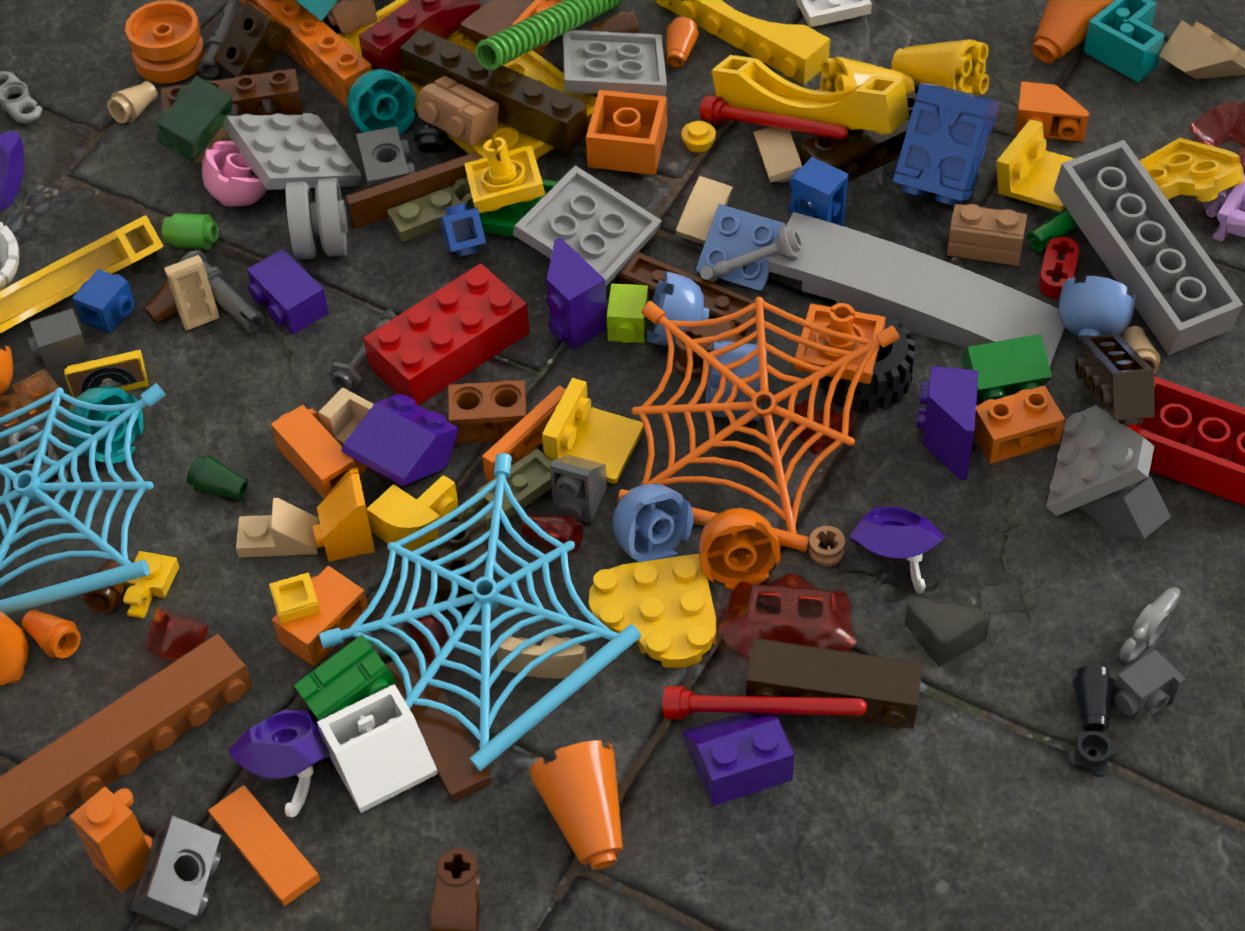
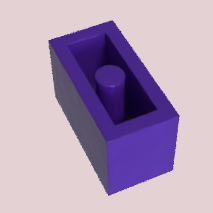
(287, 291)

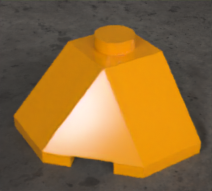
(344, 520)

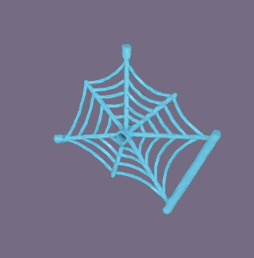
(34, 490)
(488, 749)

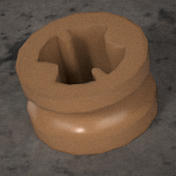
(830, 556)

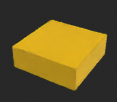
(294, 598)

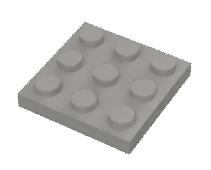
(613, 63)
(291, 149)
(591, 220)

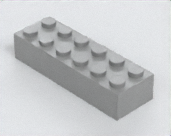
(1147, 247)

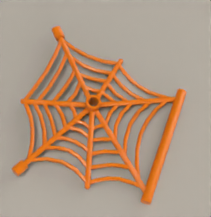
(786, 538)

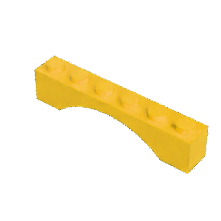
(785, 47)
(873, 105)
(69, 273)

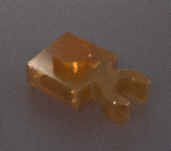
(27, 392)

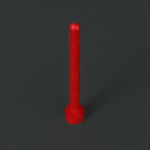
(717, 110)
(679, 703)

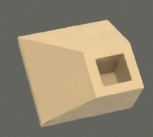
(1203, 52)

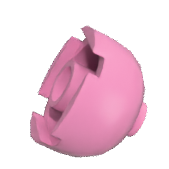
(230, 177)

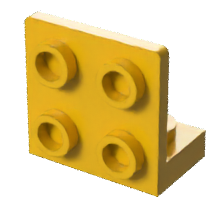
(1029, 170)
(590, 432)

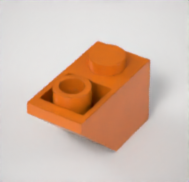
(1058, 112)

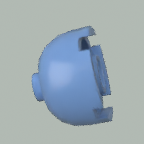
(680, 301)
(1095, 306)
(652, 522)

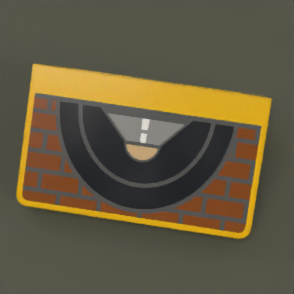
(118, 371)

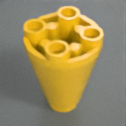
(947, 64)
(845, 74)

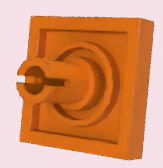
(845, 320)

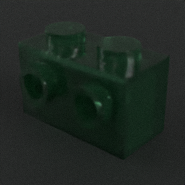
(193, 118)

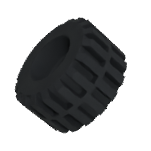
(889, 378)

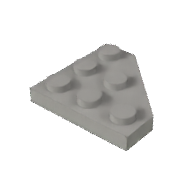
(1096, 460)

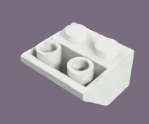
(377, 748)

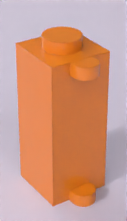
(312, 449)
(113, 836)

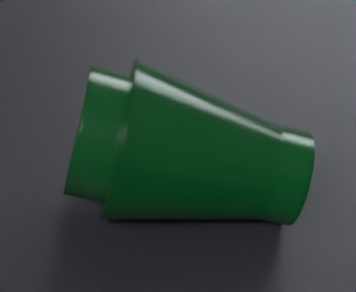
(215, 478)

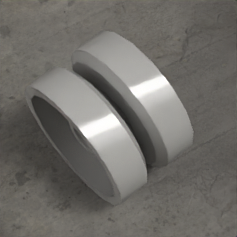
(321, 218)

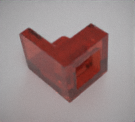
(835, 423)
(175, 634)

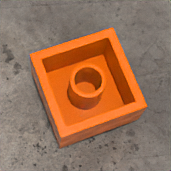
(626, 132)

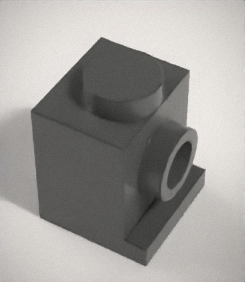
(1147, 686)

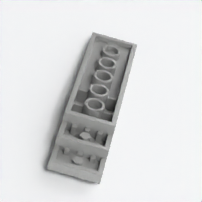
(913, 288)

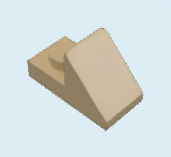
(280, 534)

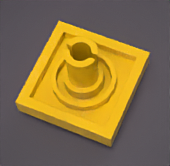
(504, 177)

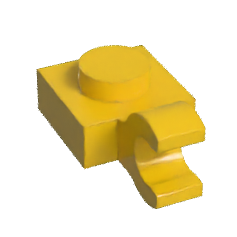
(141, 590)

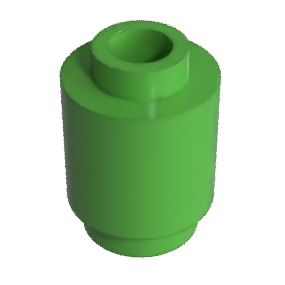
(189, 231)

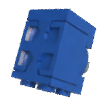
(945, 143)

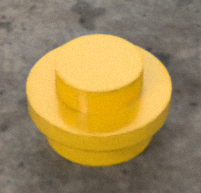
(698, 136)

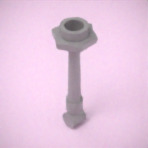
(787, 243)

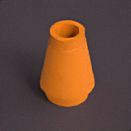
(680, 40)
(52, 633)

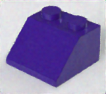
(574, 297)
(949, 416)
(402, 440)
(740, 755)

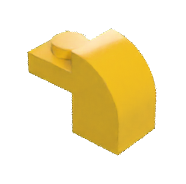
(400, 514)

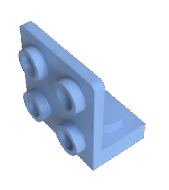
(736, 234)

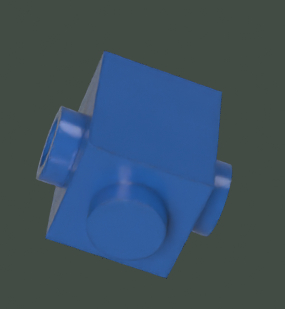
(462, 229)
(104, 301)

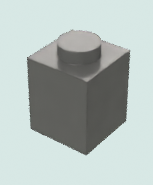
(58, 340)

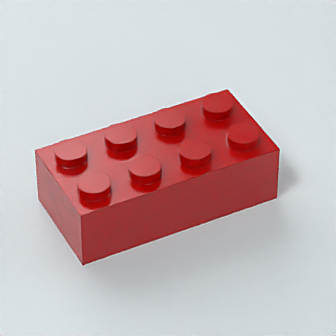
(447, 335)
(1197, 440)

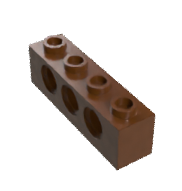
(255, 94)

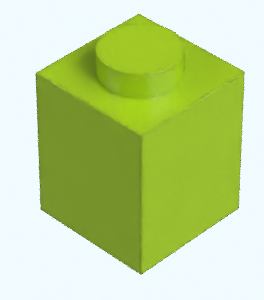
(624, 313)

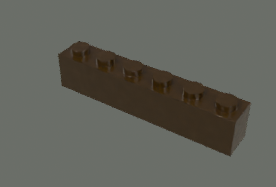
(521, 100)

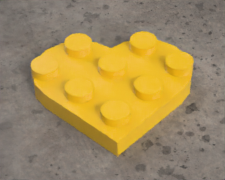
(1193, 169)
(664, 601)

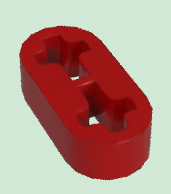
(1052, 265)

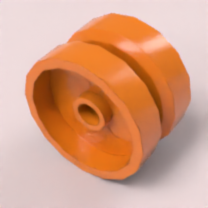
(165, 41)

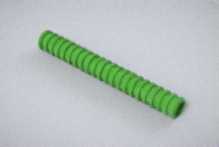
(539, 30)

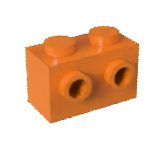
(1018, 424)

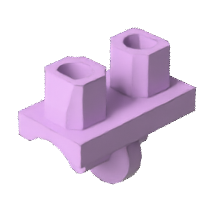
(1229, 211)

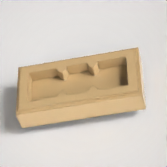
(192, 292)

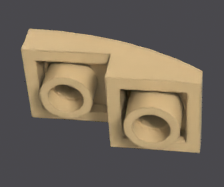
(777, 153)
(701, 209)
(557, 666)

